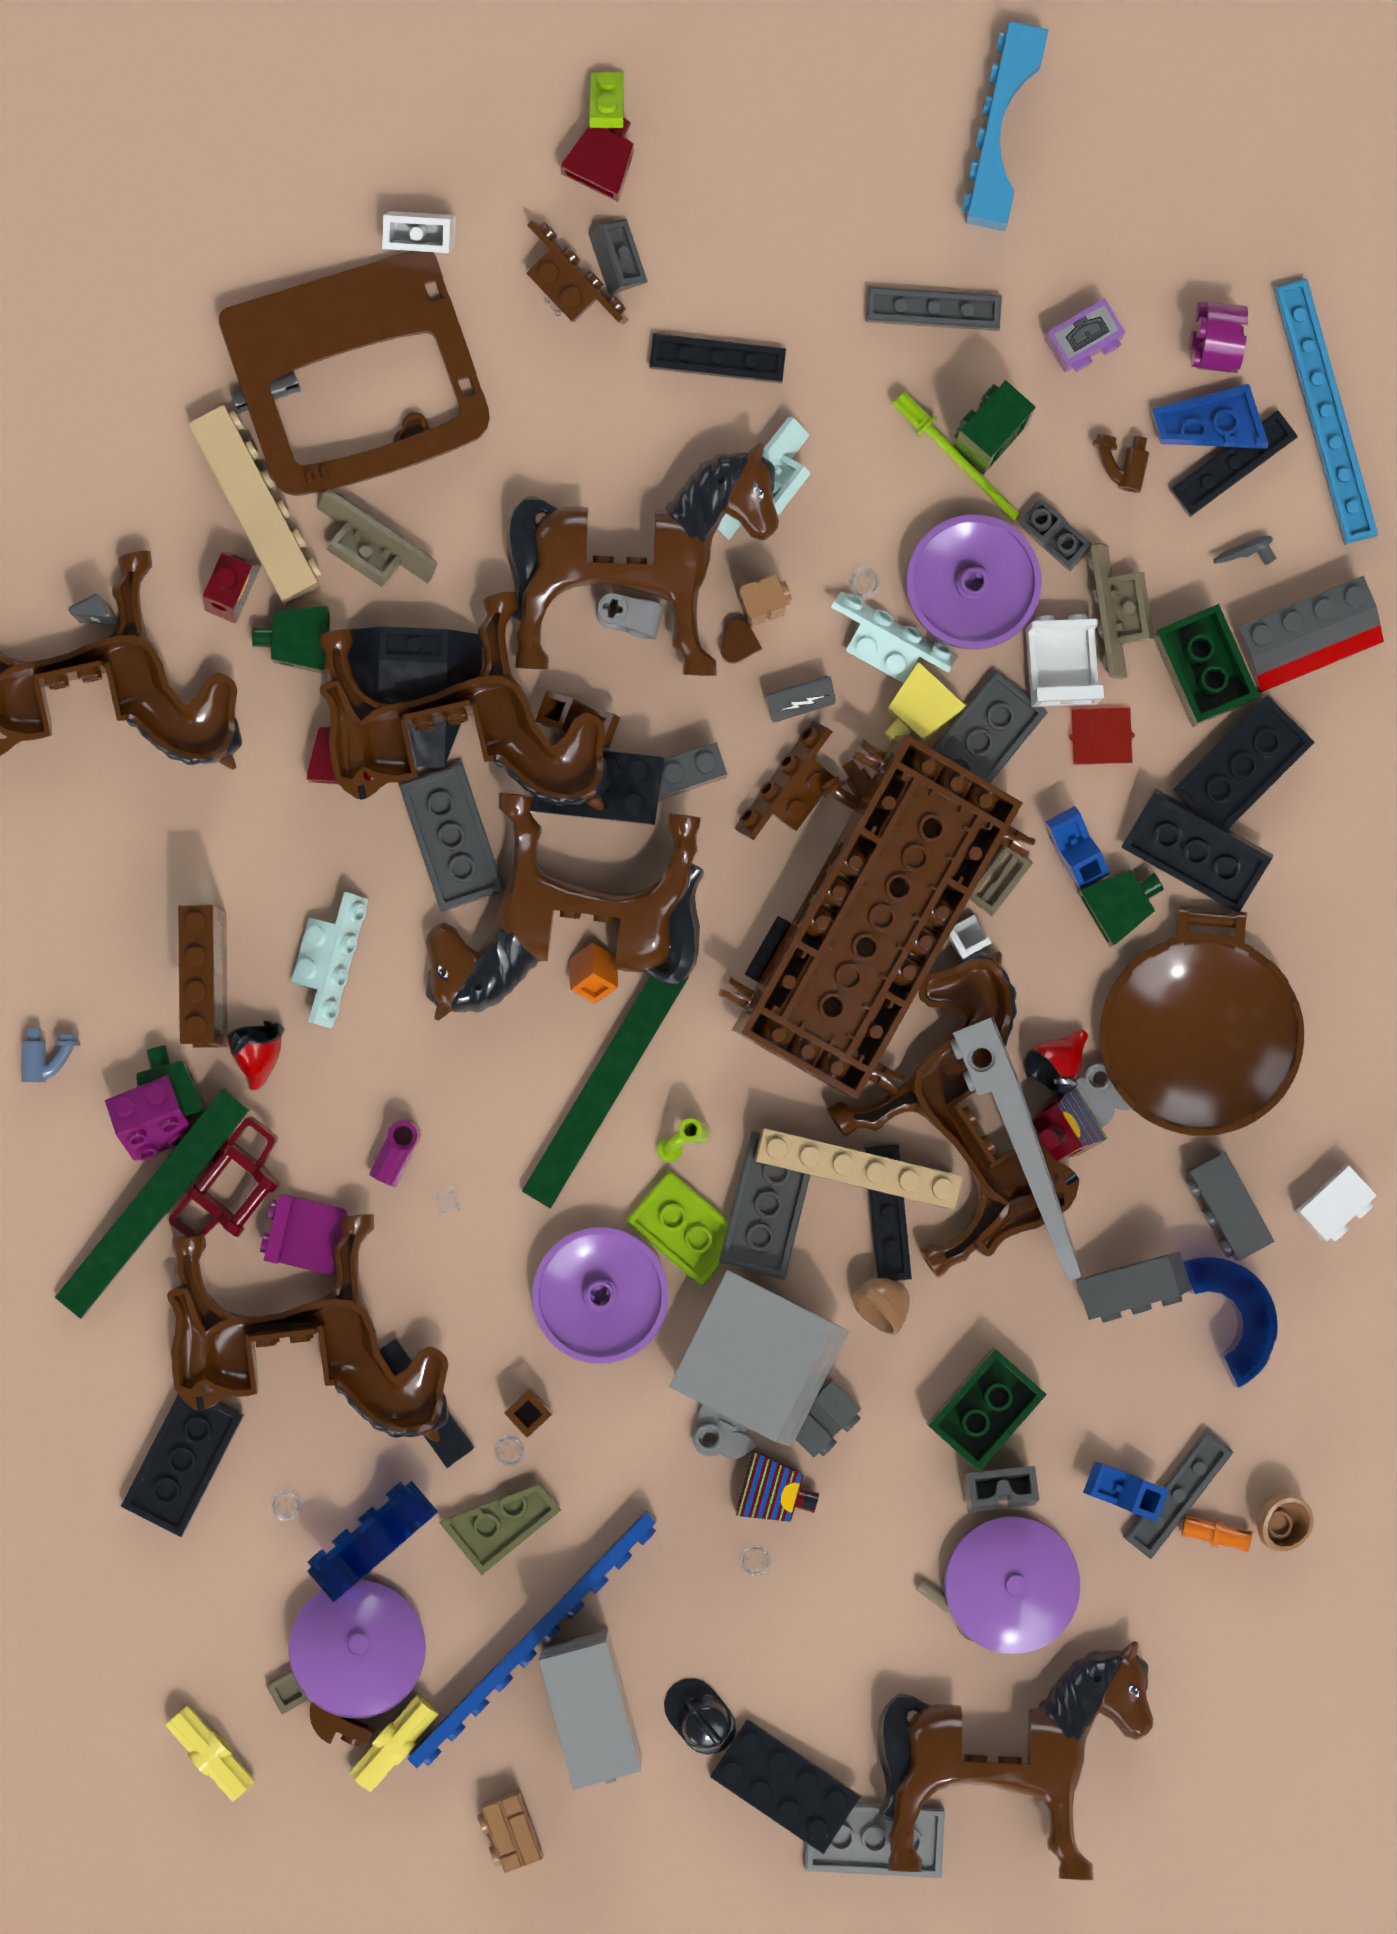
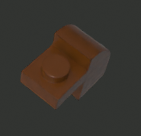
(560, 710)
(327, 1725)

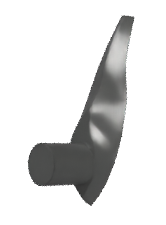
(1258, 545)

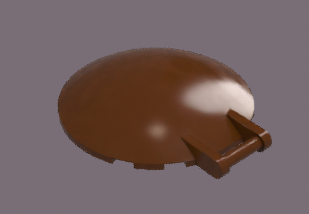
(1202, 1030)

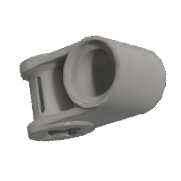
(637, 615)

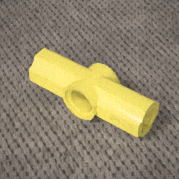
(394, 1743)
(210, 1753)

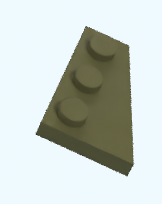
(501, 1525)

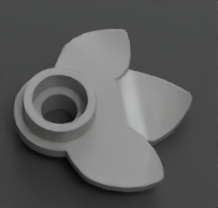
(1100, 1098)
(728, 1442)

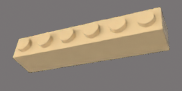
(254, 504)
(858, 1168)

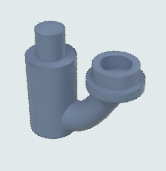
(34, 1055)

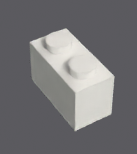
(419, 232)
(1336, 1204)

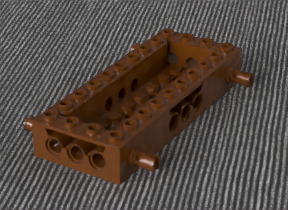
(855, 902)

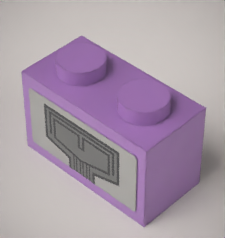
(1085, 336)

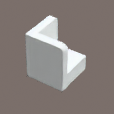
(968, 938)

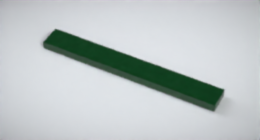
(601, 1090)
(152, 1203)

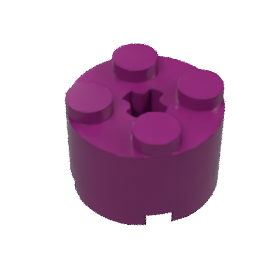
(1220, 337)

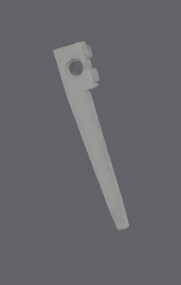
(1006, 1089)

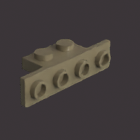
(370, 545)
(1122, 609)

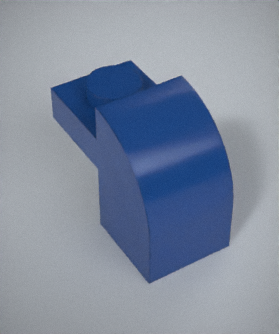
(1076, 848)
(1126, 1491)

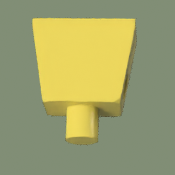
(922, 706)

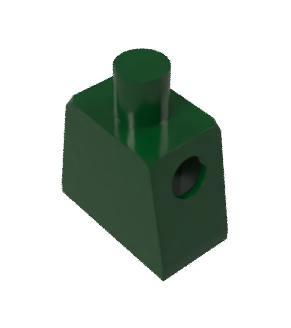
(296, 638)
(1120, 903)
(181, 1077)

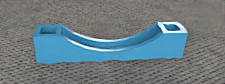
(1020, 59)

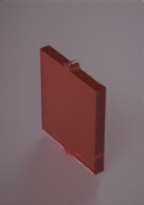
(1101, 736)

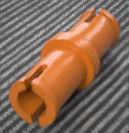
(1216, 1533)

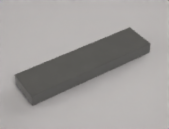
(933, 308)
(1184, 1489)

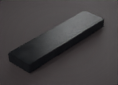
(717, 358)
(1231, 467)
(889, 1226)
(453, 1440)

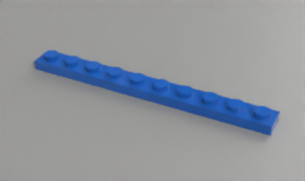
(524, 1650)

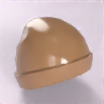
(883, 1304)
(1284, 1522)

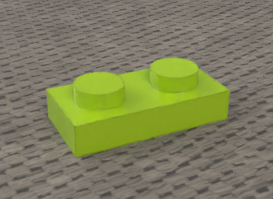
(606, 99)

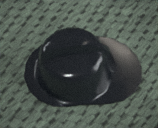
(699, 1716)

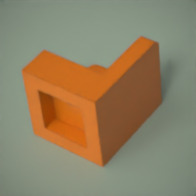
(593, 973)

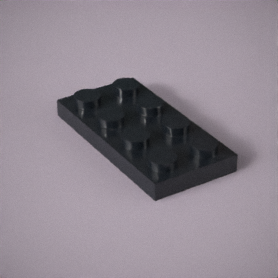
(1244, 764)
(630, 796)
(1197, 851)
(181, 1464)
(785, 1786)

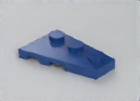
(1214, 419)

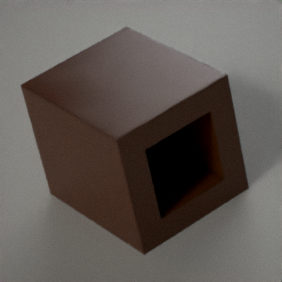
(528, 1412)

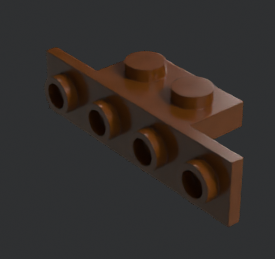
(566, 282)
(793, 787)

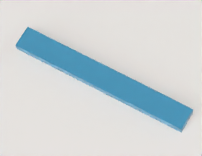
(1325, 411)

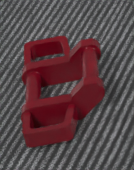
(198, 1191)

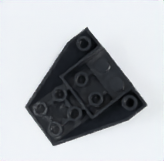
(413, 664)

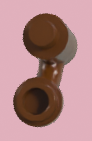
(1132, 474)
(857, 781)

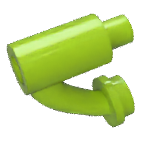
(691, 1131)

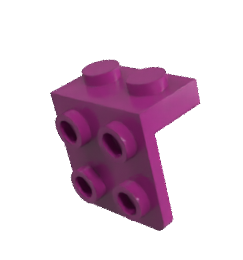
(148, 1118)
(302, 1233)

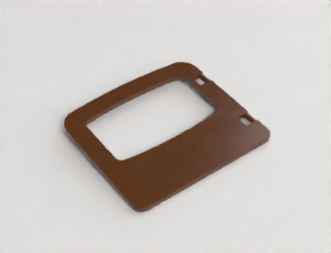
(337, 316)

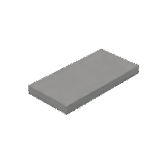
(864, 1844)

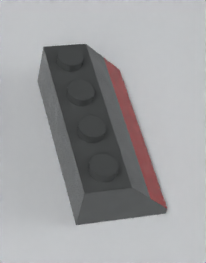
(1310, 634)

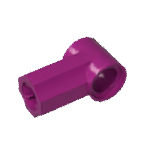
(394, 1155)

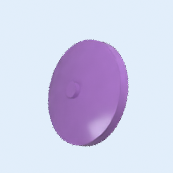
(973, 582)
(600, 1295)
(1012, 1585)
(358, 1651)

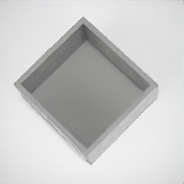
(758, 1359)
(590, 1709)

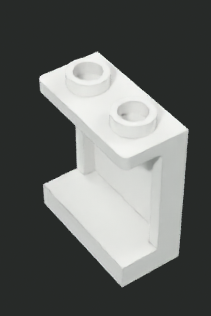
(1063, 661)

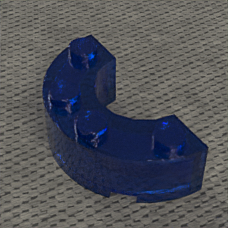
(1253, 1308)
(372, 1541)

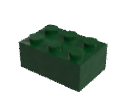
(994, 427)
(1205, 665)
(986, 1409)

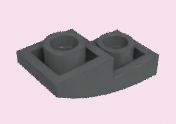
(1055, 534)

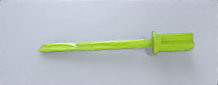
(923, 422)

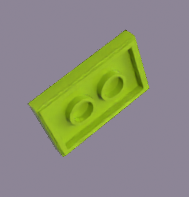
(682, 1227)

